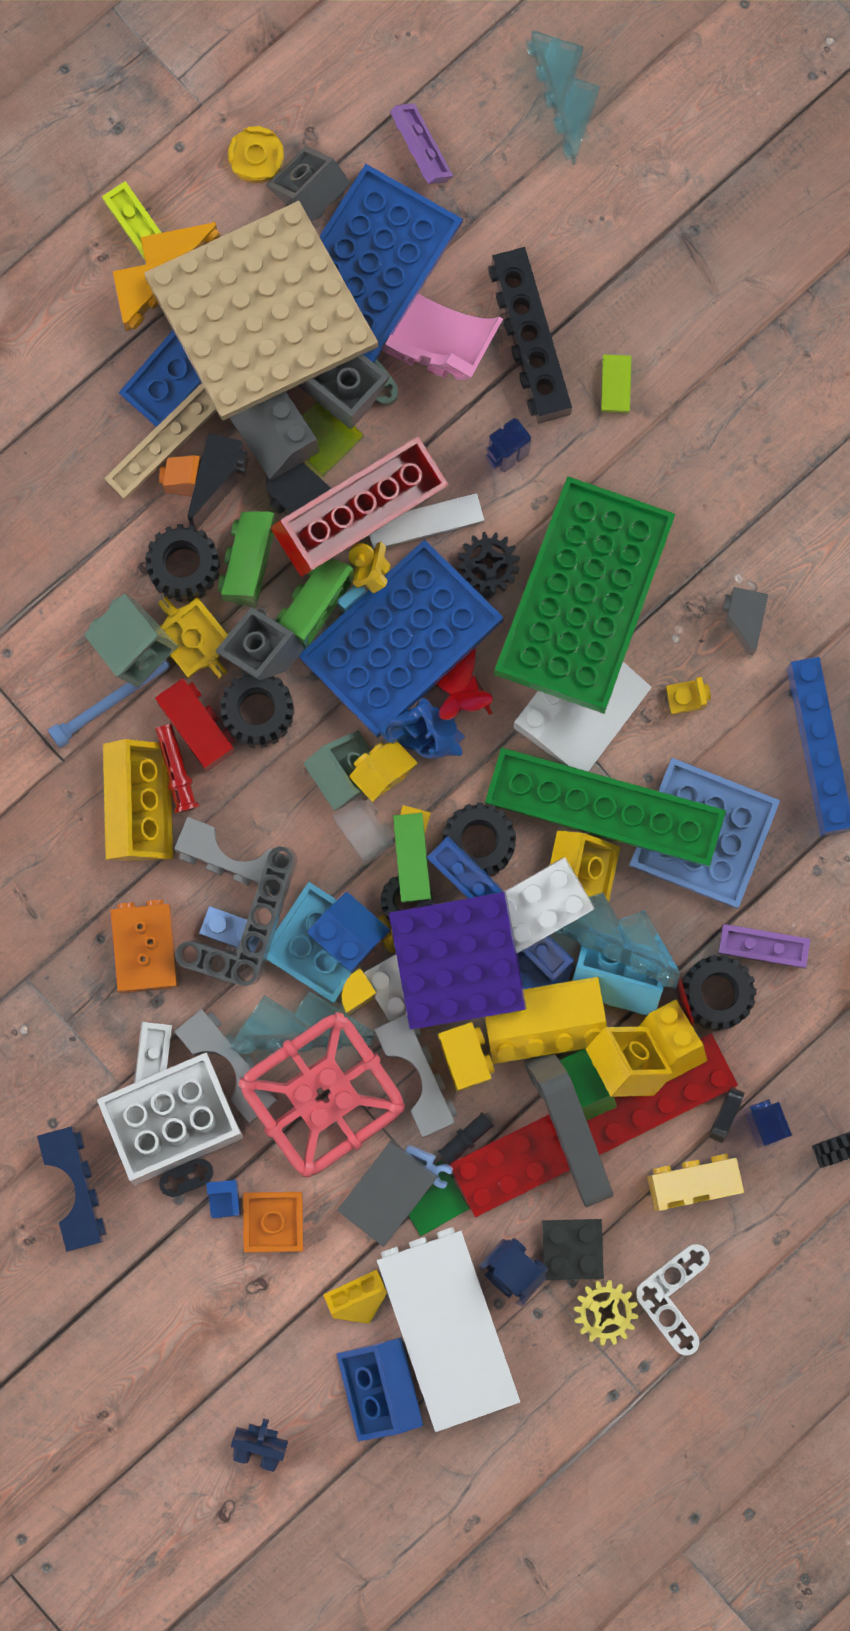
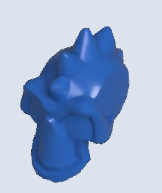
(424, 732)

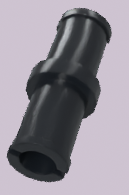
(465, 1138)

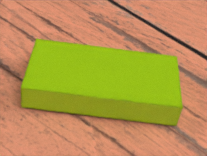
(616, 383)

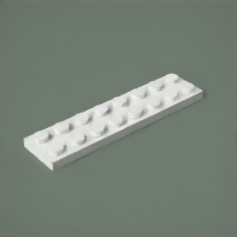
(536, 910)

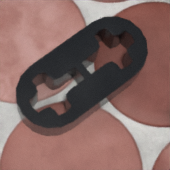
(726, 1115)
(184, 1170)

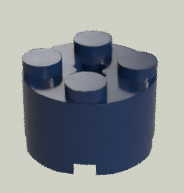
(513, 1270)

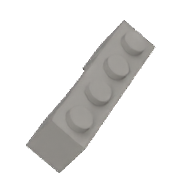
(200, 844)
(202, 1036)
(431, 1110)

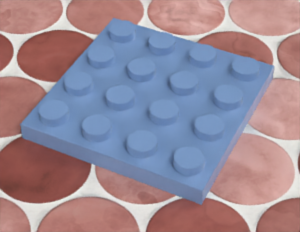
(739, 842)

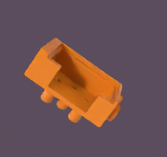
(132, 945)

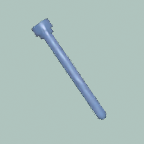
(63, 732)

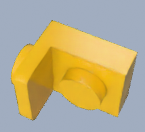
(688, 696)

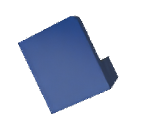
(224, 1198)

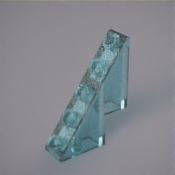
(569, 97)
(626, 940)
(274, 1024)

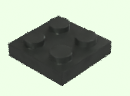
(573, 1249)

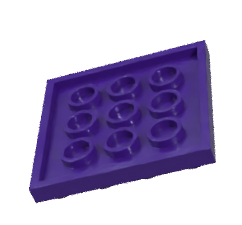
(457, 960)

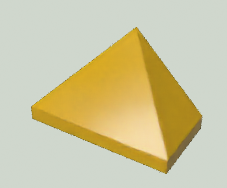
(357, 1299)

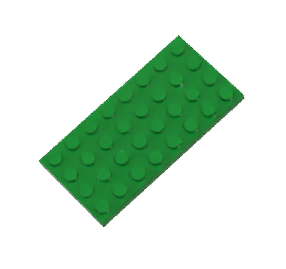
(584, 595)

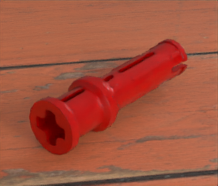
(179, 781)

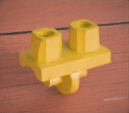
(370, 566)

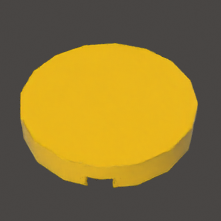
(256, 154)

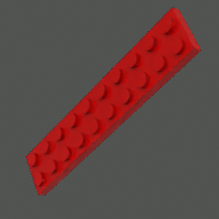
(535, 1153)

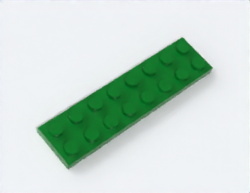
(605, 807)

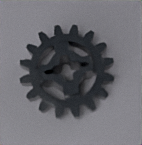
(499, 562)

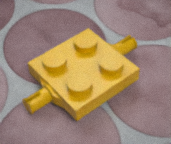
(196, 635)

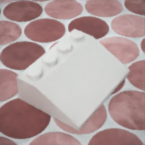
(574, 732)
(169, 1119)

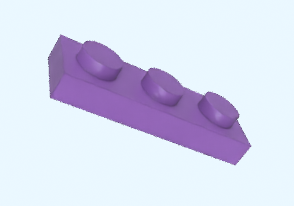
(421, 143)
(764, 946)

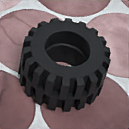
(178, 539)
(263, 733)
(491, 818)
(742, 985)

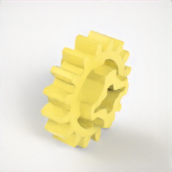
(596, 1329)

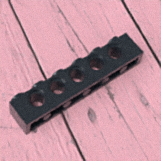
(517, 265)

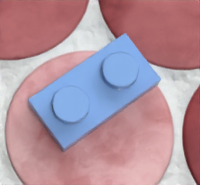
(226, 928)

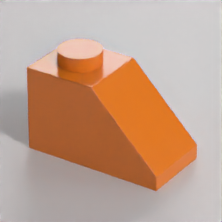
(180, 475)

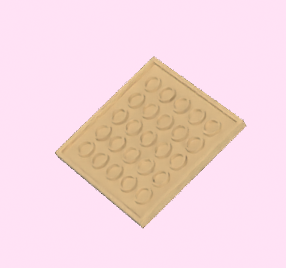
(261, 310)

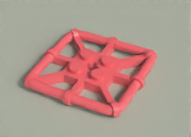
(303, 1091)

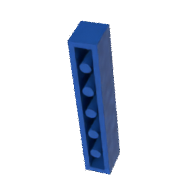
(819, 746)

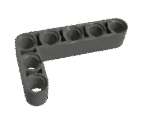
(252, 928)
(571, 1127)

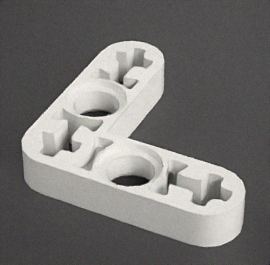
(664, 1290)

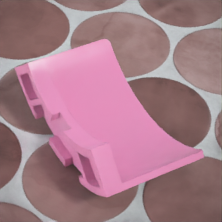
(441, 339)

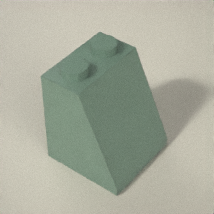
(130, 640)

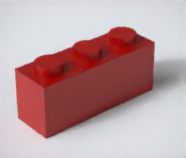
(196, 724)

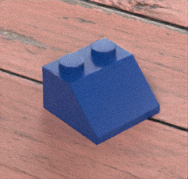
(348, 932)

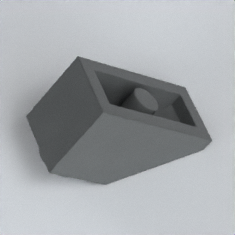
(745, 616)

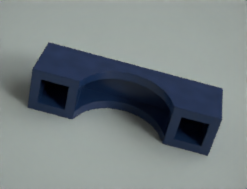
(81, 1225)

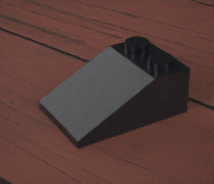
(217, 476)

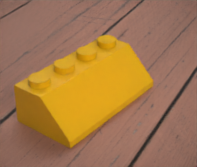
(136, 802)
(555, 1021)

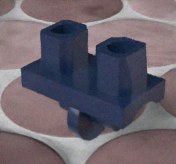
(261, 1442)

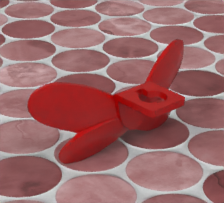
(463, 689)

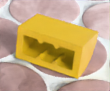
(357, 992)

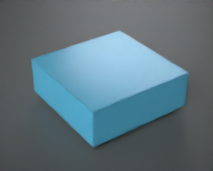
(350, 598)

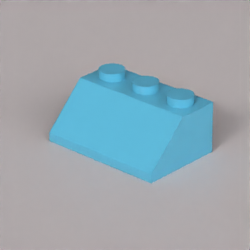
(618, 982)

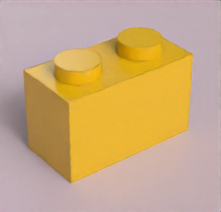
(382, 769)

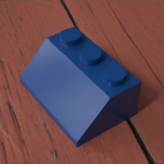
(380, 1389)

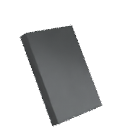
(387, 1193)

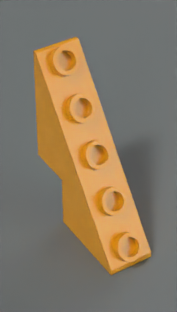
(131, 286)

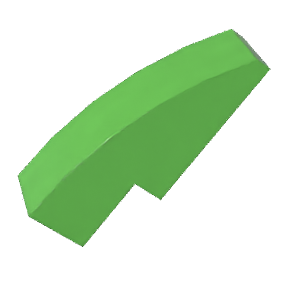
(412, 857)

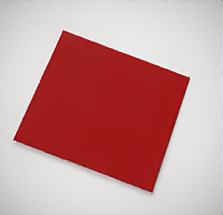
(682, 998)

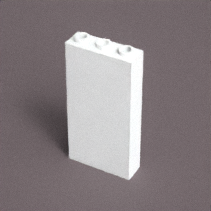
(447, 1329)

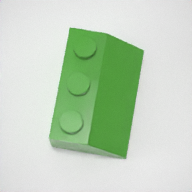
(247, 558)
(316, 600)

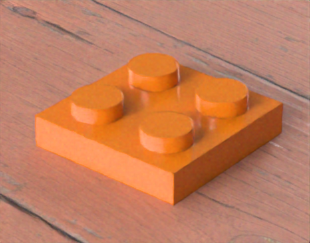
(273, 1222)

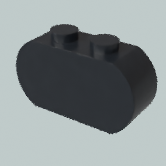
(294, 489)

